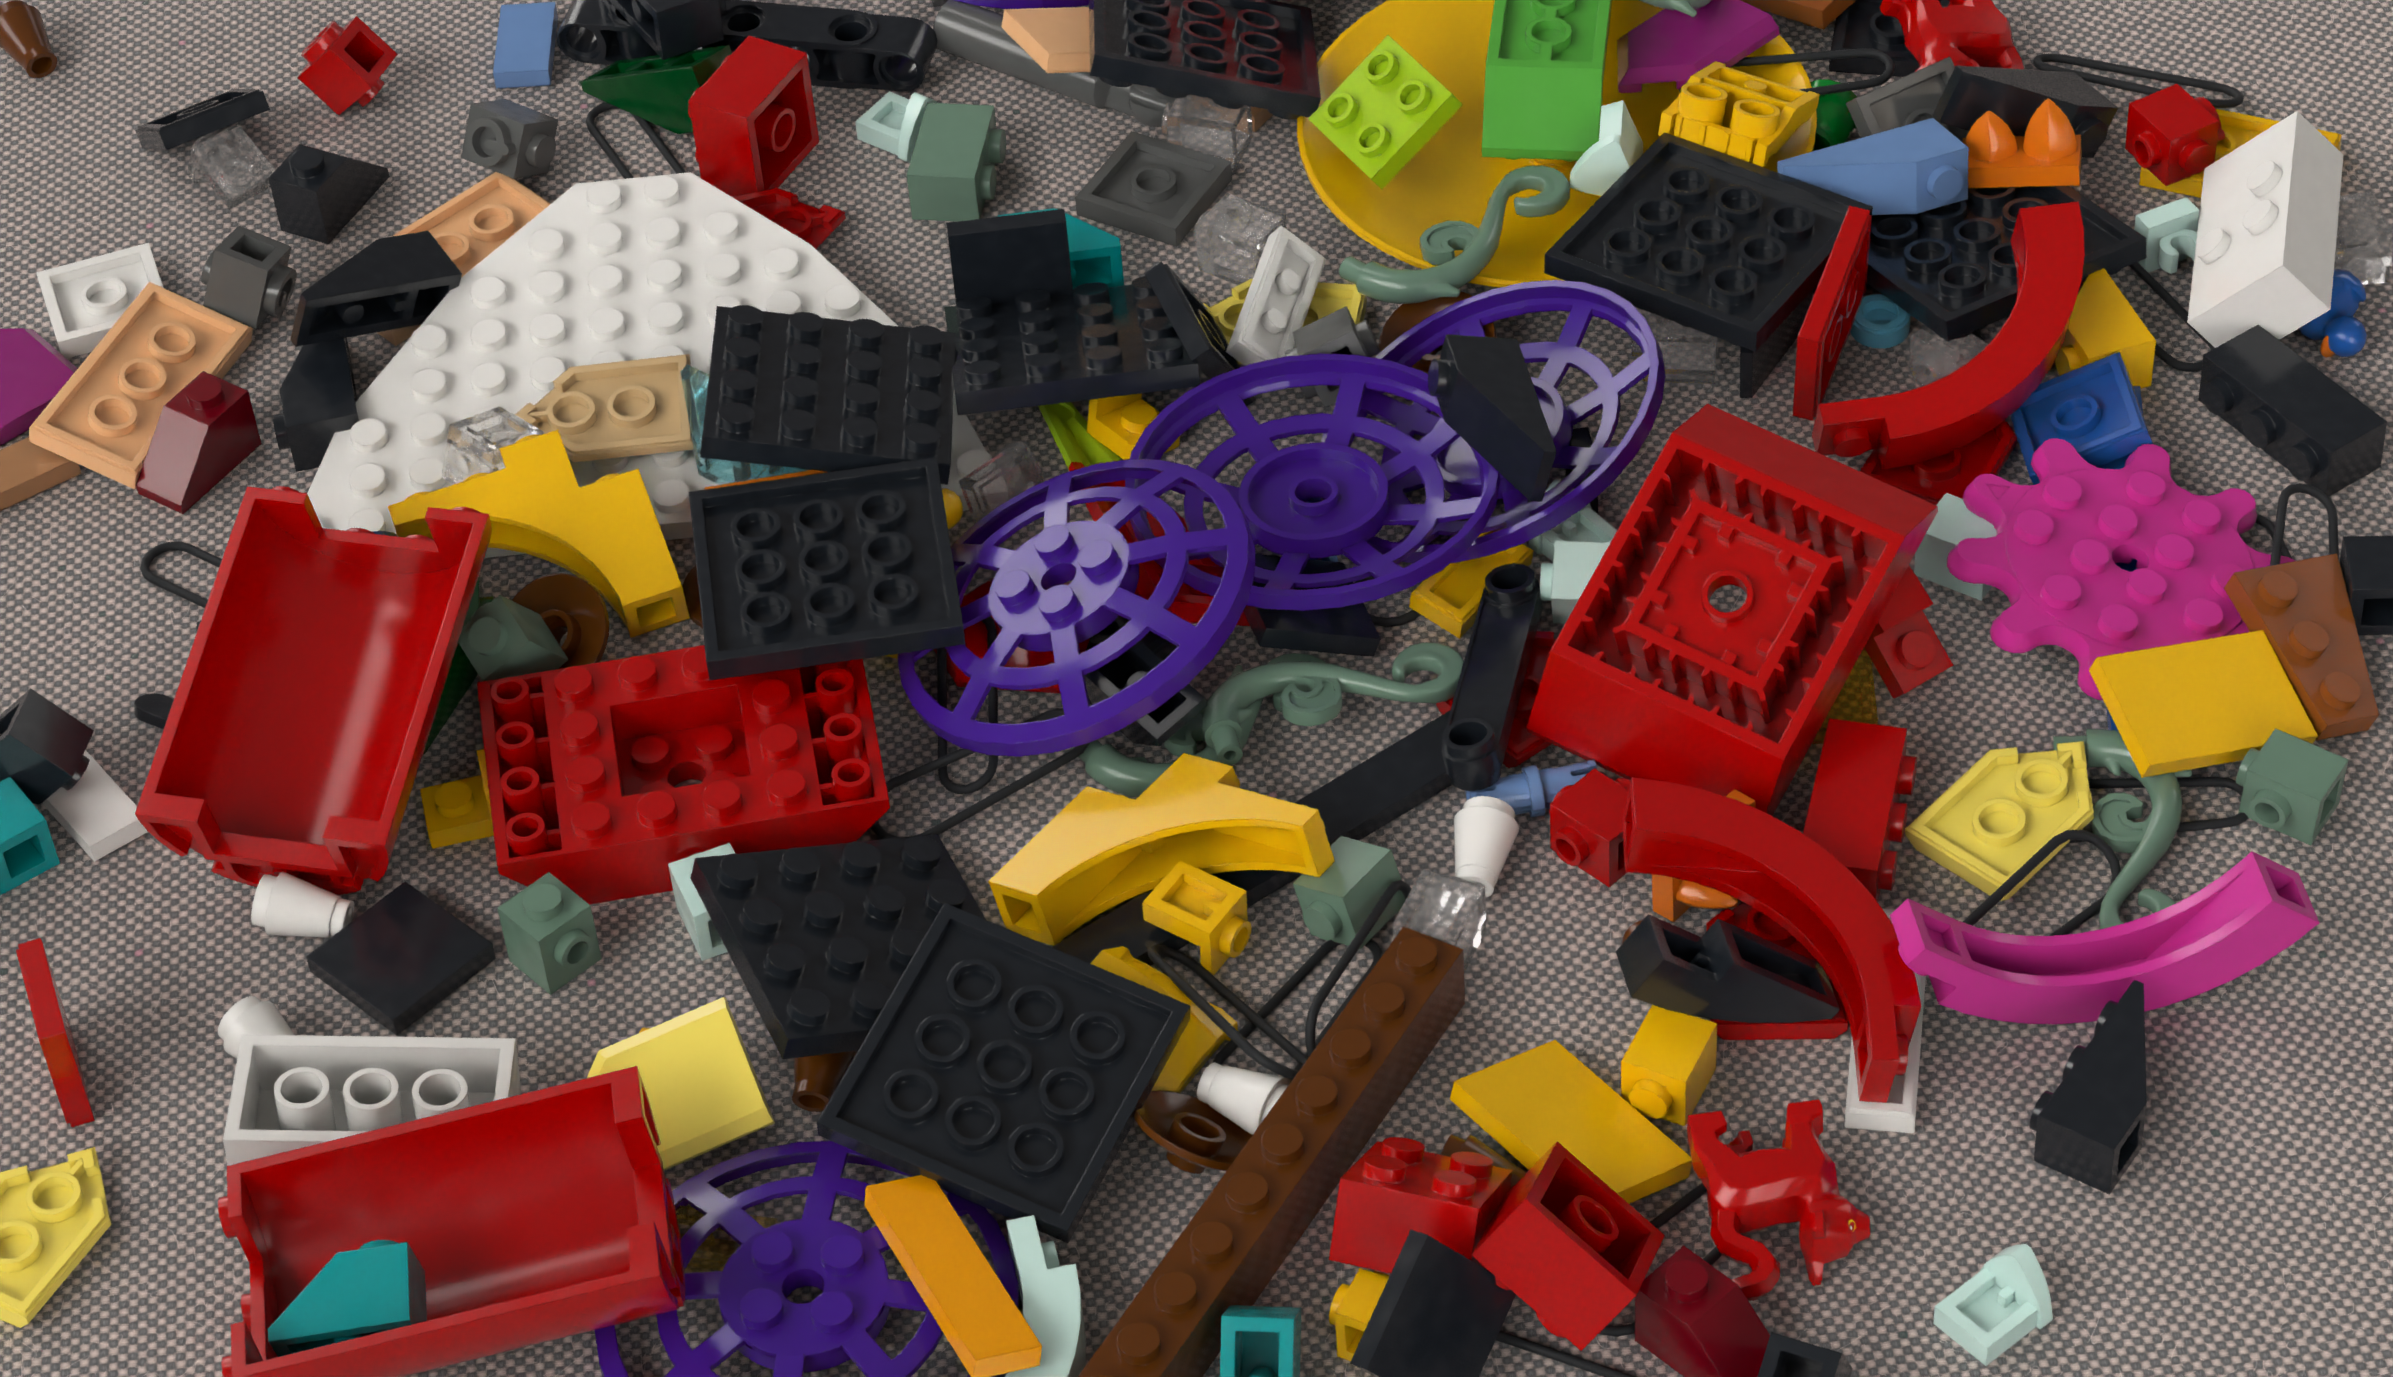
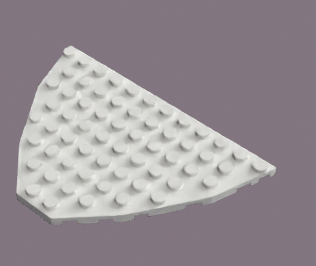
(585, 282)

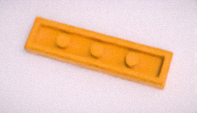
(952, 1276)

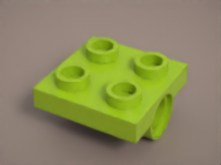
(1385, 111)

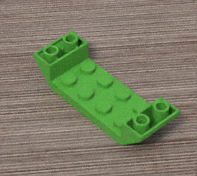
(1544, 78)

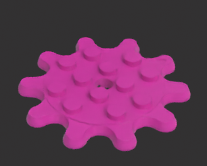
(2068, 532)

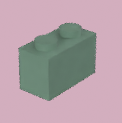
(955, 162)

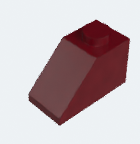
(198, 442)
(1698, 1320)

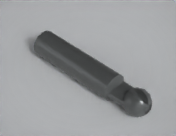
(979, 38)

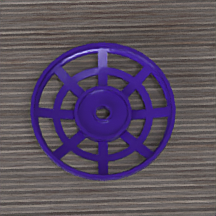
(1457, 461)
(1350, 481)
(1049, 616)
(796, 1255)

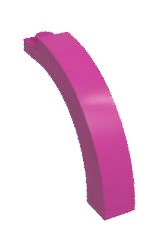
(2071, 977)

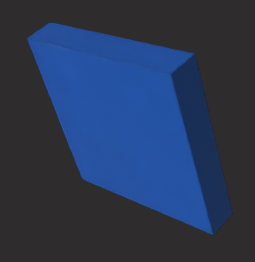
(2087, 408)

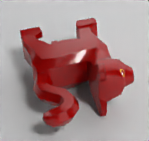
(1964, 30)
(1771, 1189)

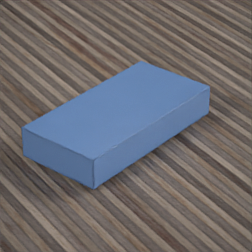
(525, 45)

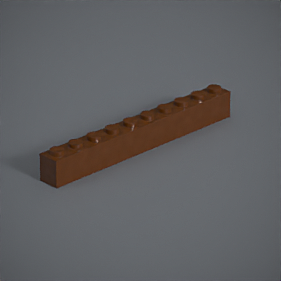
(1289, 1163)

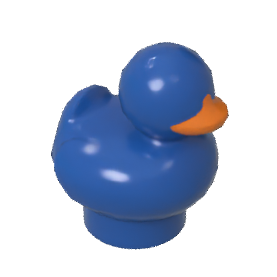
(2338, 328)

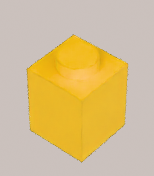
(1669, 1064)

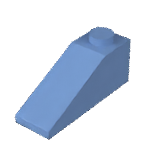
(1891, 170)

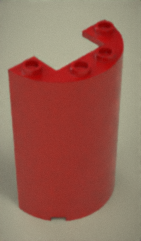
(311, 692)
(520, 1209)

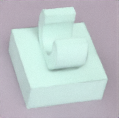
(2168, 234)

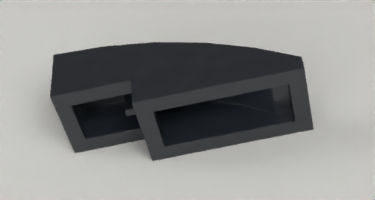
(1723, 975)

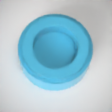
(1880, 323)

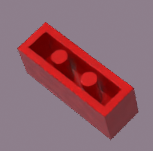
(1857, 799)

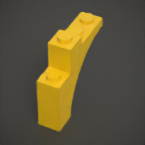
(593, 530)
(1121, 847)

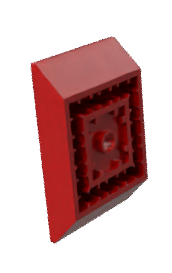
(1710, 696)
(594, 750)

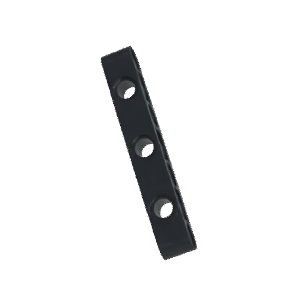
(841, 45)

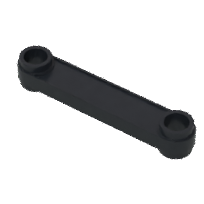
(1492, 677)

